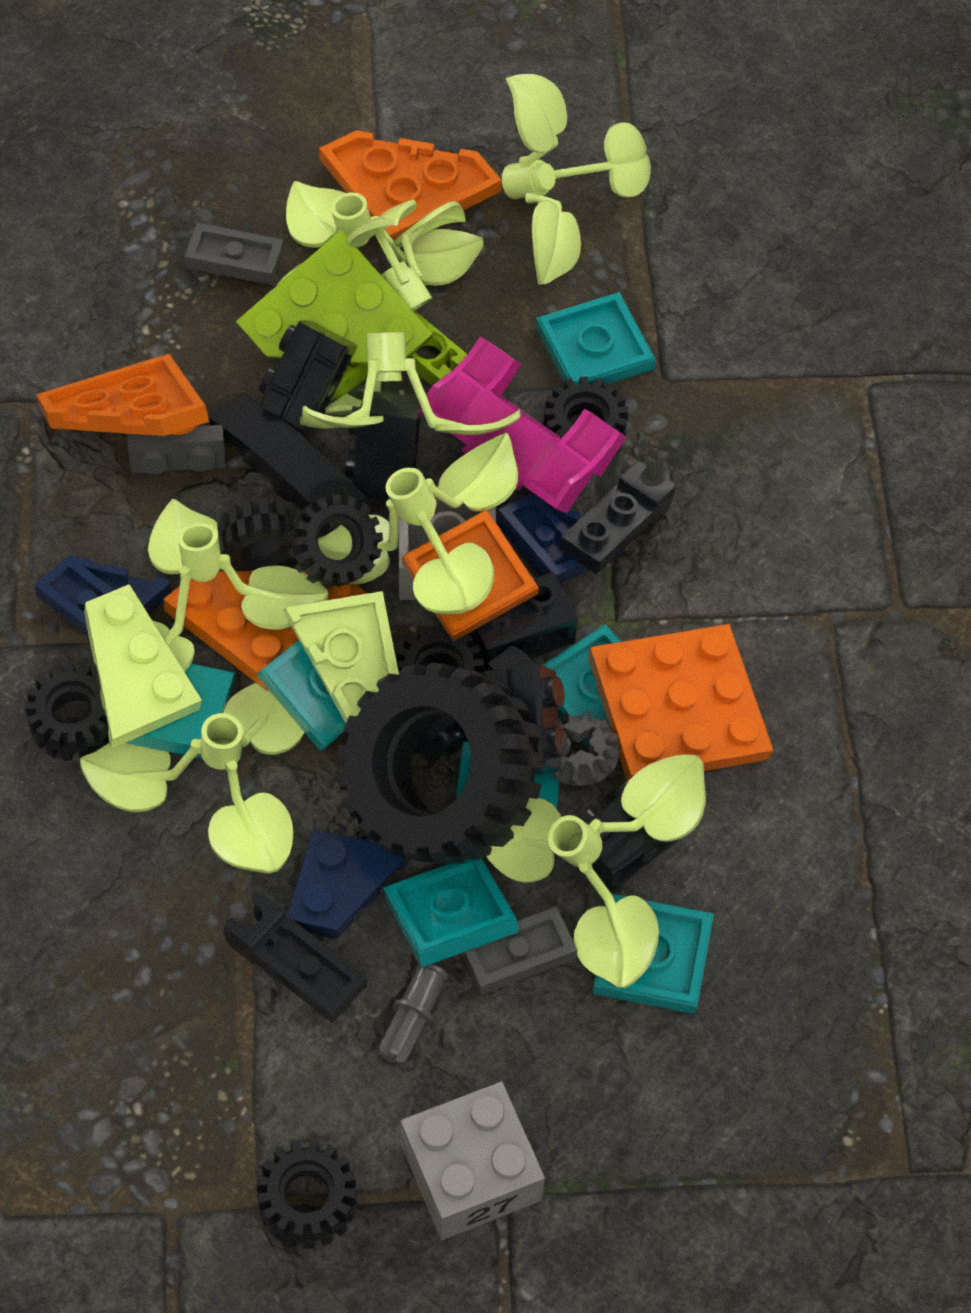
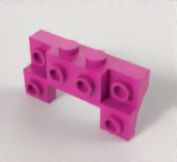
(545, 462)

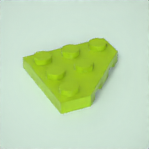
(339, 293)

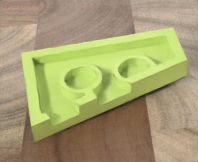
(347, 645)
(135, 668)

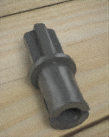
(412, 1014)

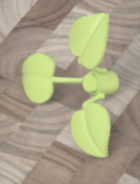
(539, 118)
(320, 213)
(404, 280)
(385, 363)
(190, 546)
(466, 574)
(245, 835)
(624, 935)

